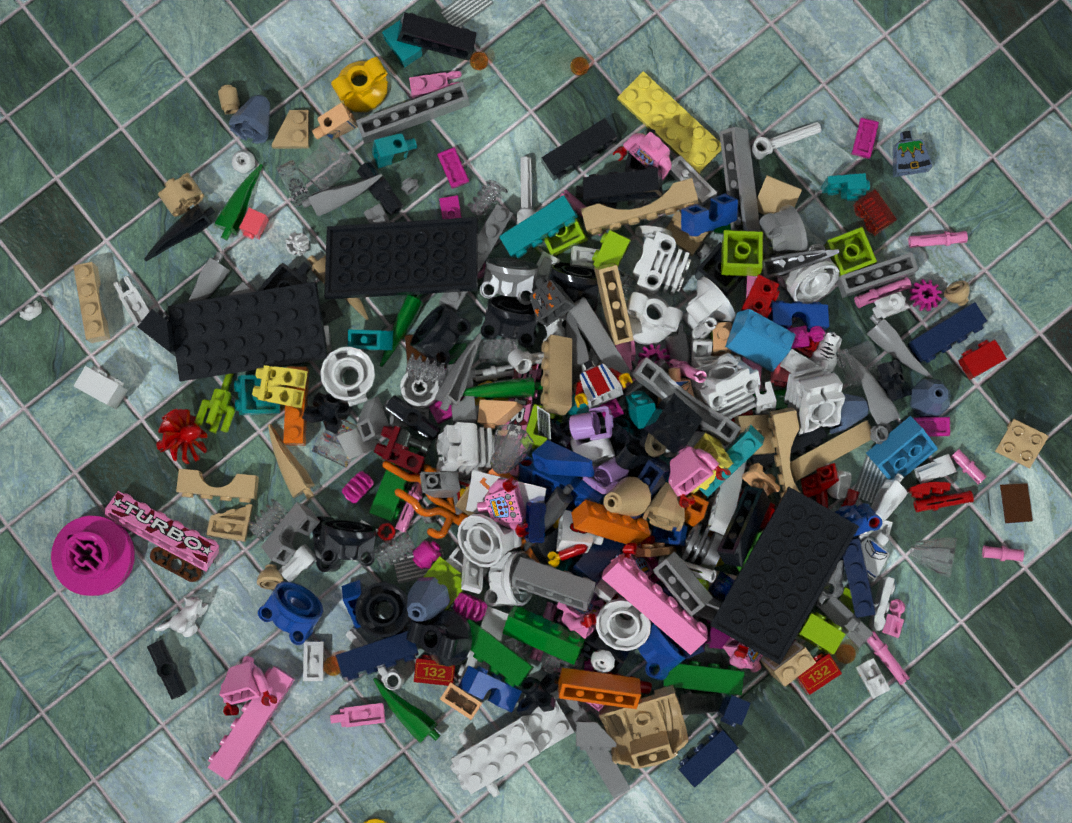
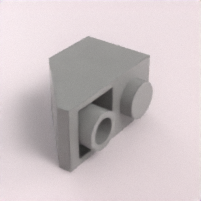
(372, 420)
(440, 484)
(591, 734)

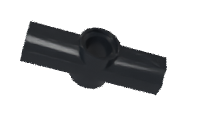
(381, 189)
(403, 411)
(161, 657)

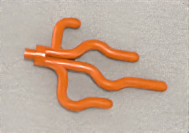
(446, 508)

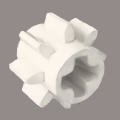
(297, 243)

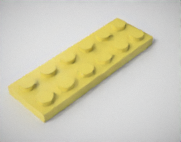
(671, 122)

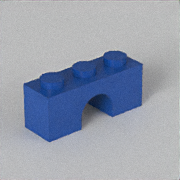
(698, 219)
(811, 314)
(478, 682)

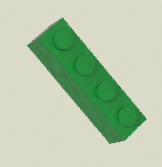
(386, 502)
(543, 634)
(498, 656)
(706, 678)

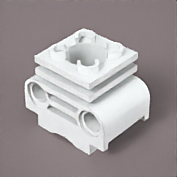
(660, 266)
(727, 385)
(815, 398)
(464, 449)

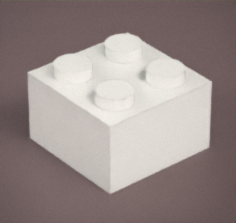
(104, 389)

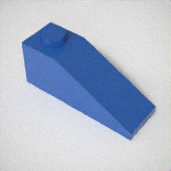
(561, 461)

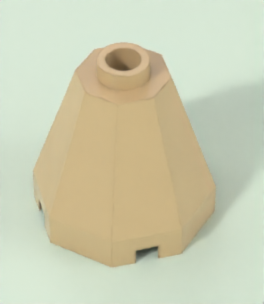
(665, 510)

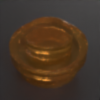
(478, 61)
(579, 66)
(845, 654)
(331, 666)

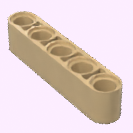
(830, 450)

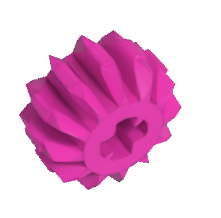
(931, 291)
(654, 352)
(357, 487)
(470, 606)

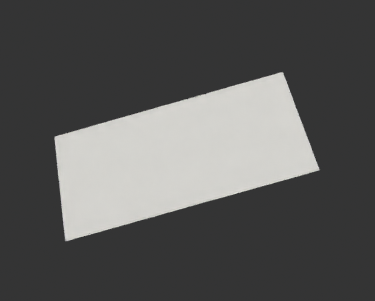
(477, 491)

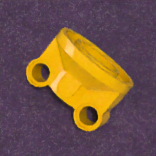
(364, 97)

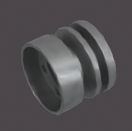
(702, 547)

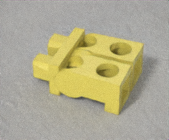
(273, 382)
(715, 448)

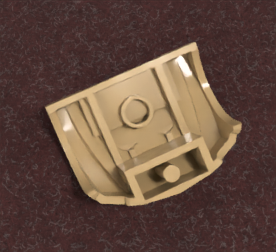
(647, 733)

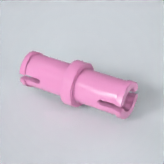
(968, 466)
(1003, 553)

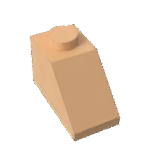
(496, 413)

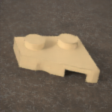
(294, 131)
(231, 524)

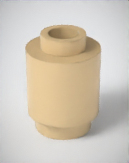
(229, 99)

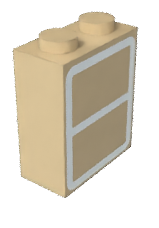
(793, 664)

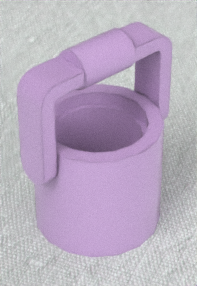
(588, 424)
(606, 476)

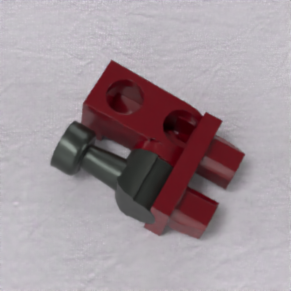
(397, 449)

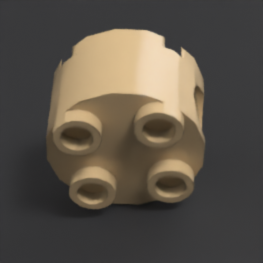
(180, 194)

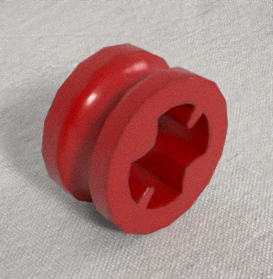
(390, 536)

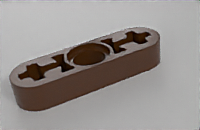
(161, 562)

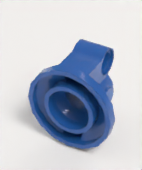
(292, 610)
(662, 652)

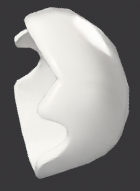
(840, 488)

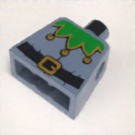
(910, 156)

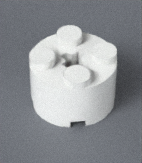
(423, 398)

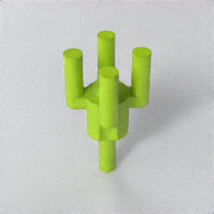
(218, 406)

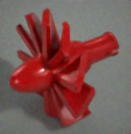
(181, 432)

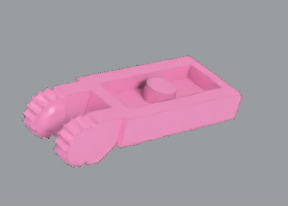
(430, 83)

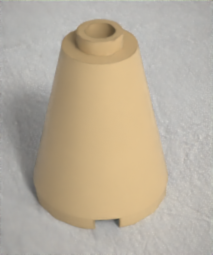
(628, 497)

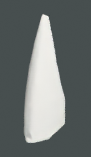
(887, 499)

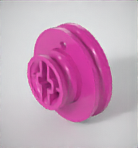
(111, 549)

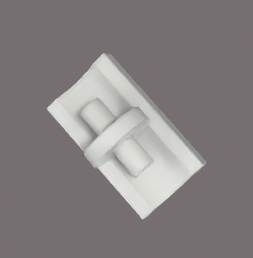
(890, 305)
(872, 678)

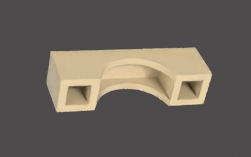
(88, 287)
(193, 483)

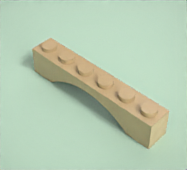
(601, 217)
(784, 427)

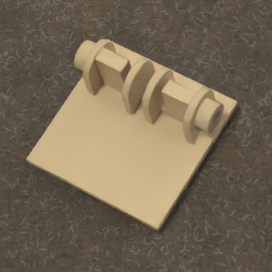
(1021, 443)

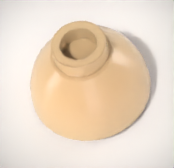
(958, 292)
(269, 577)

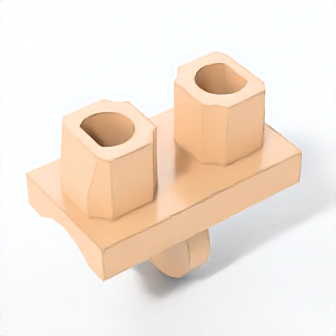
(757, 478)

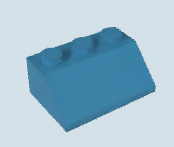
(759, 339)
(903, 450)

